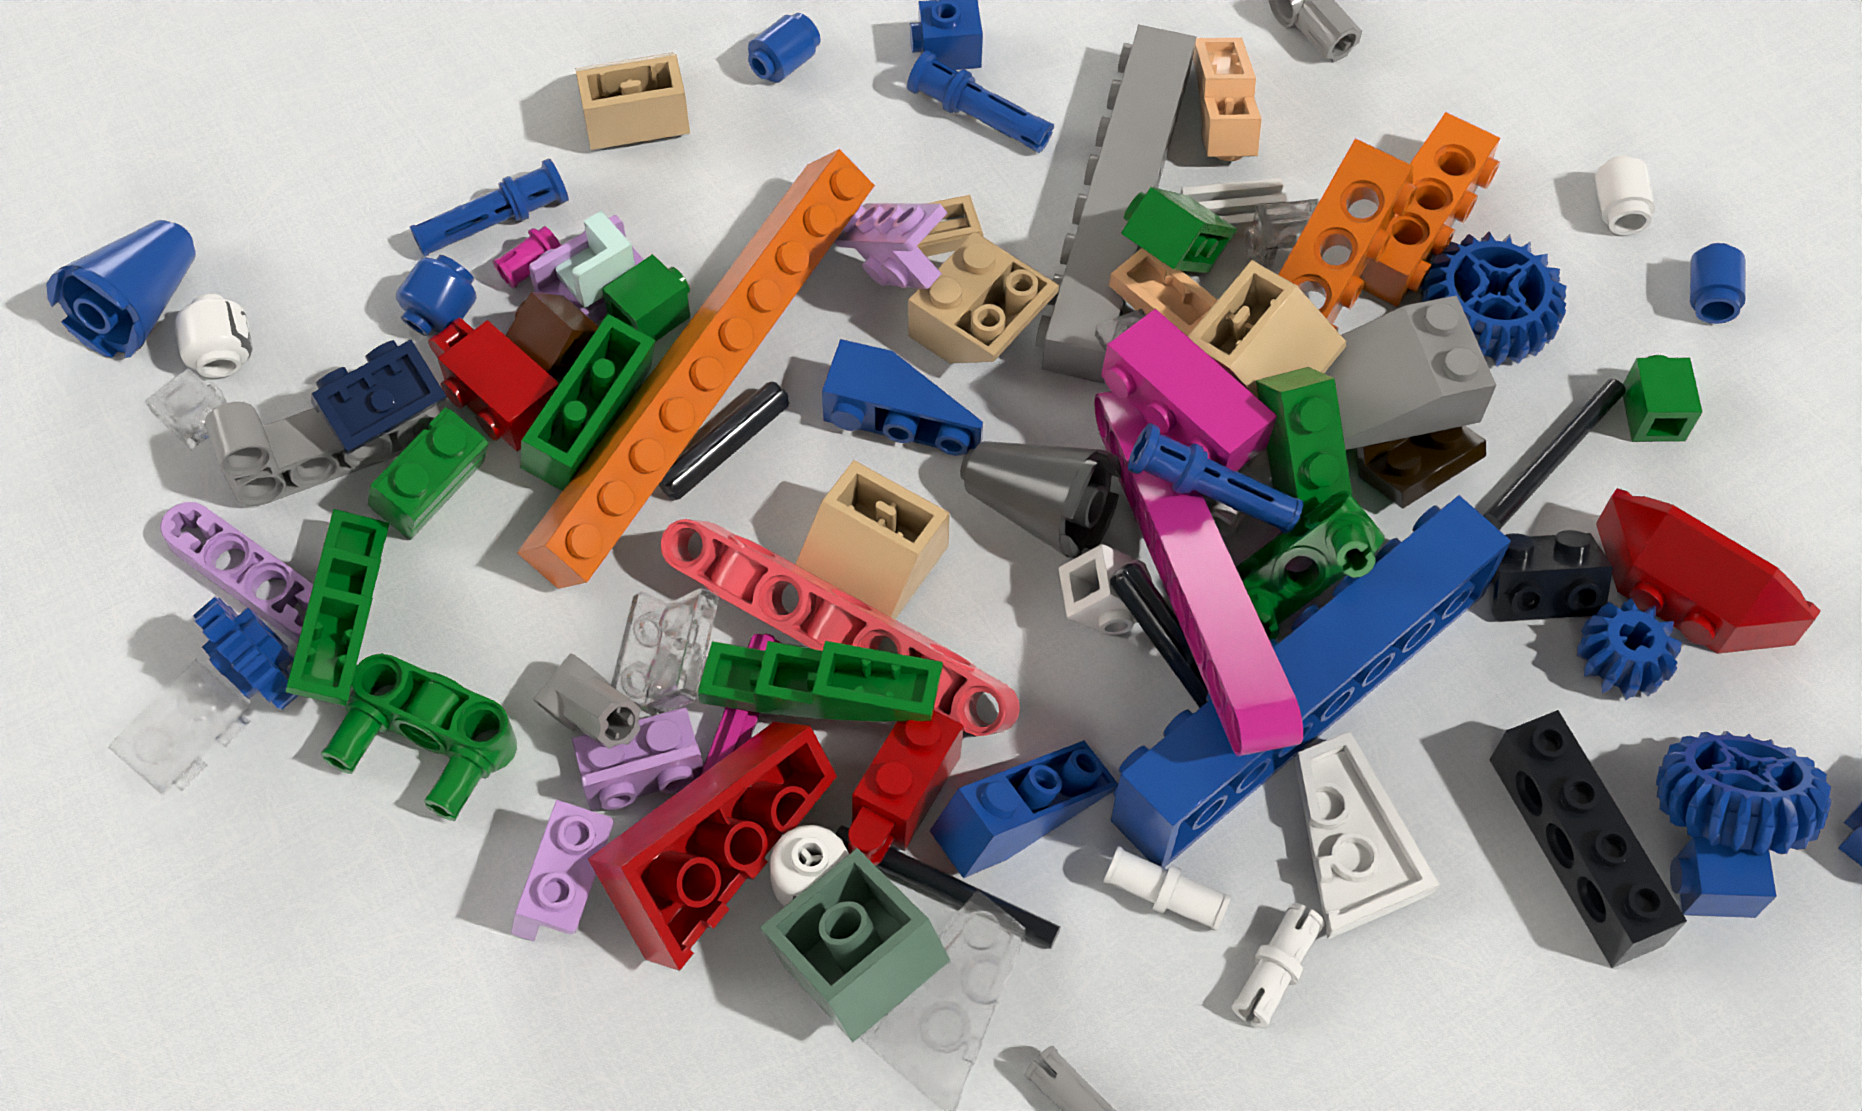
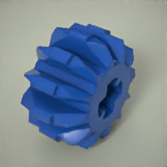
(1628, 649)

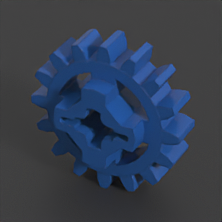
(246, 651)

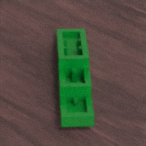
(338, 608)
(819, 684)

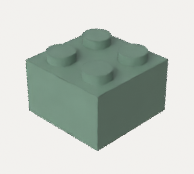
(855, 944)

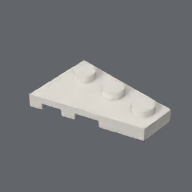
(1356, 838)

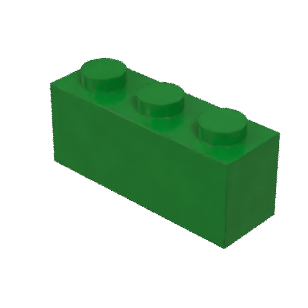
(1177, 230)
(587, 402)
(1307, 438)

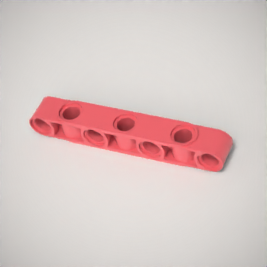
(755, 582)

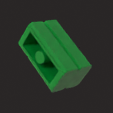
(427, 473)

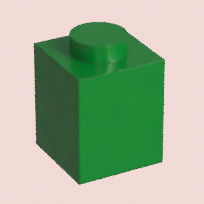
(649, 298)
(1661, 399)

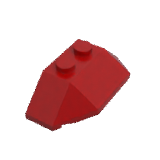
(1699, 578)

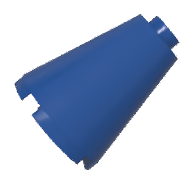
(122, 287)

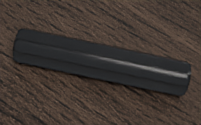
(724, 440)
(1160, 626)

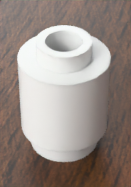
(1625, 194)

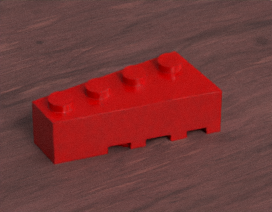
(705, 841)

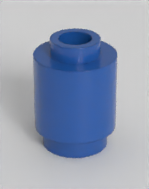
(783, 47)
(1717, 283)

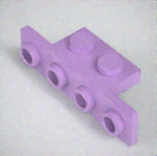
(889, 240)

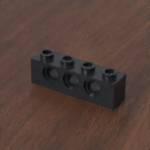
(1586, 839)

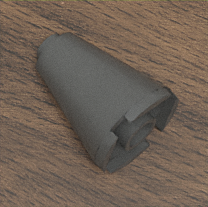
(1046, 490)

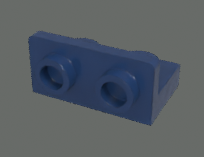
(377, 395)

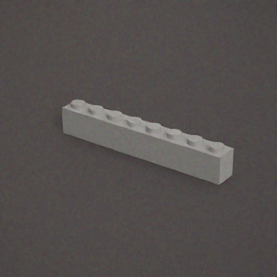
(1129, 162)

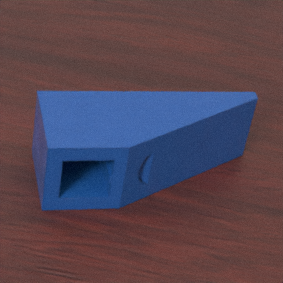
(889, 397)
(1019, 806)

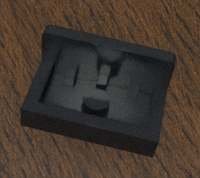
(1551, 577)

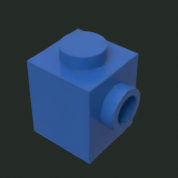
(950, 31)
(1722, 881)

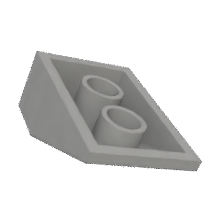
(1411, 374)

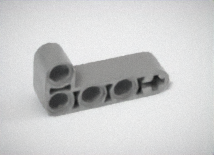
(292, 452)

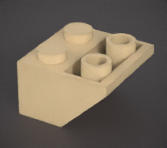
(633, 100)
(977, 303)
(1266, 329)
(875, 539)

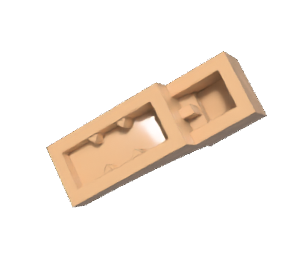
(1227, 98)
(1152, 284)

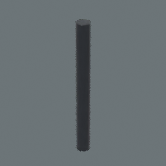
(1555, 453)
(957, 891)

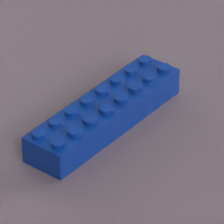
(1331, 662)

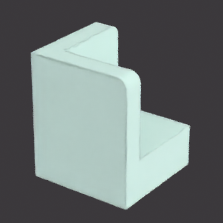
(599, 264)

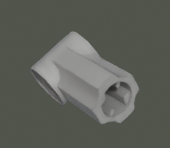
(1322, 23)
(587, 701)

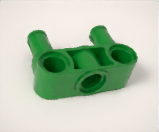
(1336, 538)
(430, 714)

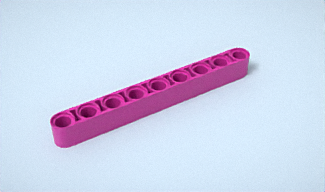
(1206, 596)

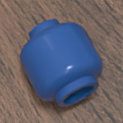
(435, 294)

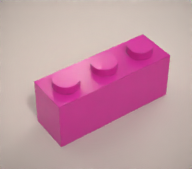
(1186, 392)

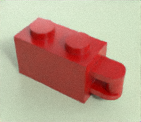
(492, 379)
(903, 784)

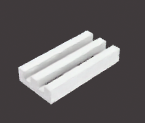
(1236, 198)

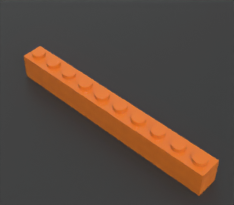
(695, 373)

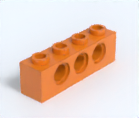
(1447, 173)
(1361, 175)

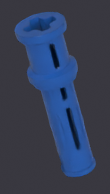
(961, 93)
(512, 199)
(1191, 470)

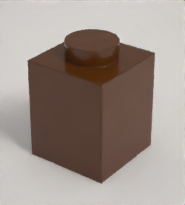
(551, 331)

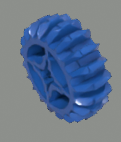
(1495, 286)
(1743, 792)

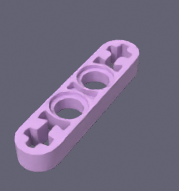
(245, 578)

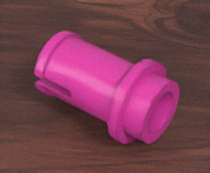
(515, 263)

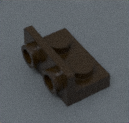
(1420, 463)

